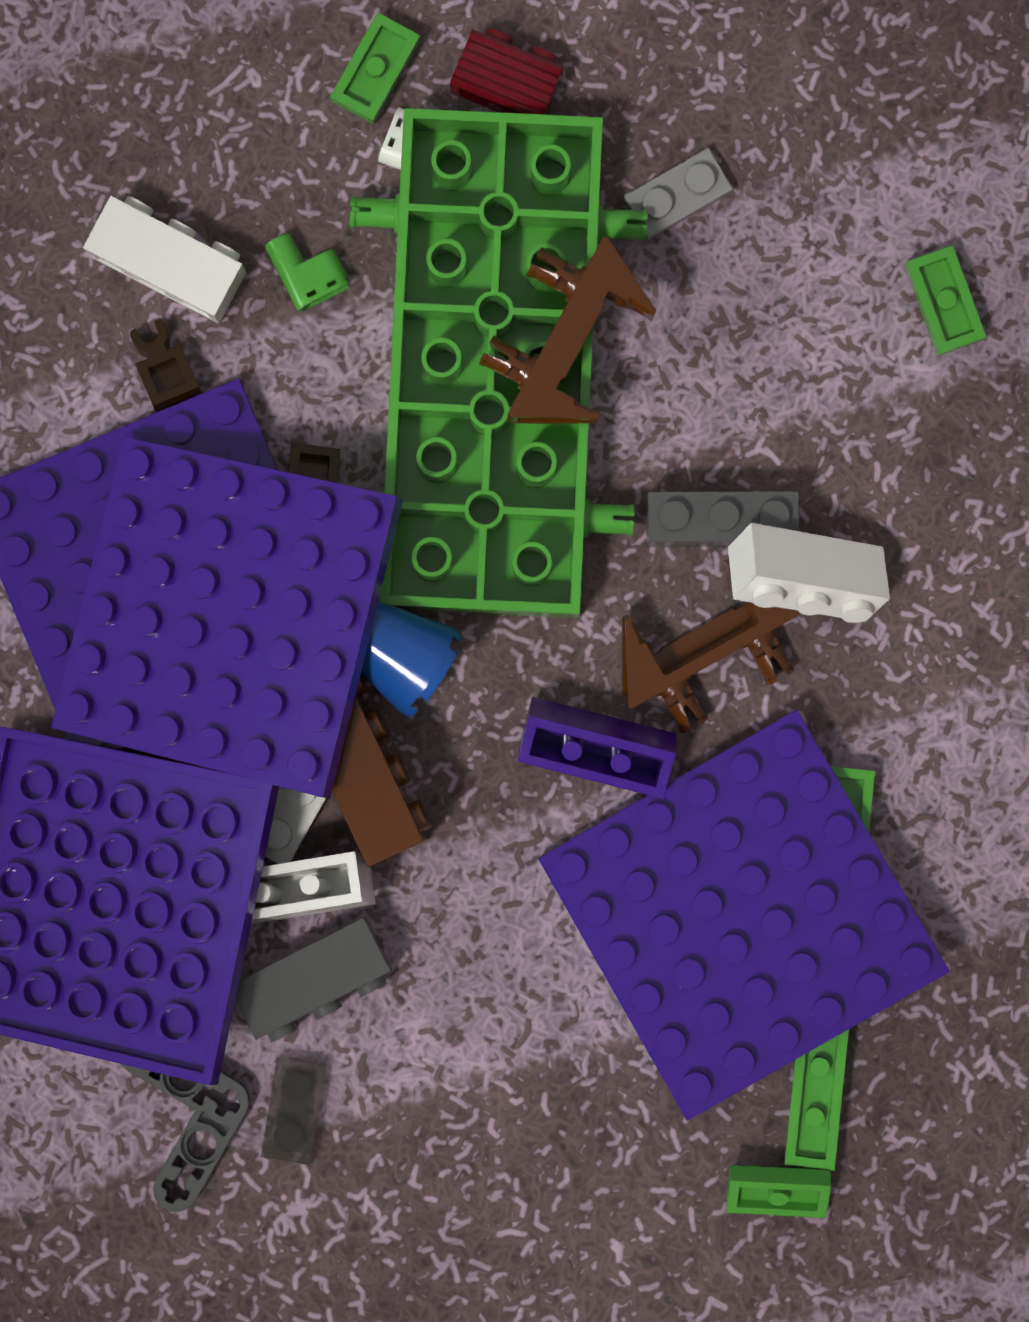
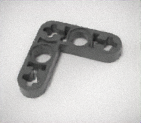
(204, 1118)

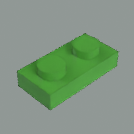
(375, 68)
(945, 300)
(778, 1191)

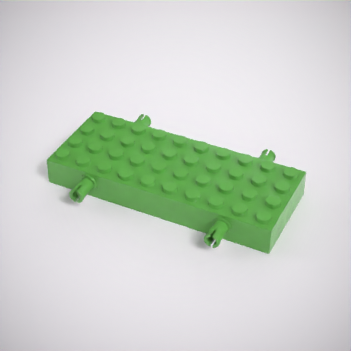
(488, 503)

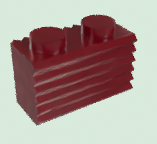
(505, 76)

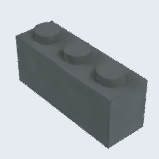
(715, 517)
(312, 980)

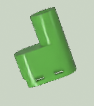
(308, 280)

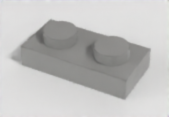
(680, 192)

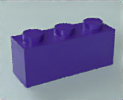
(597, 747)

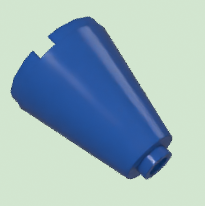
(407, 656)

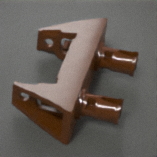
(585, 292)
(670, 668)

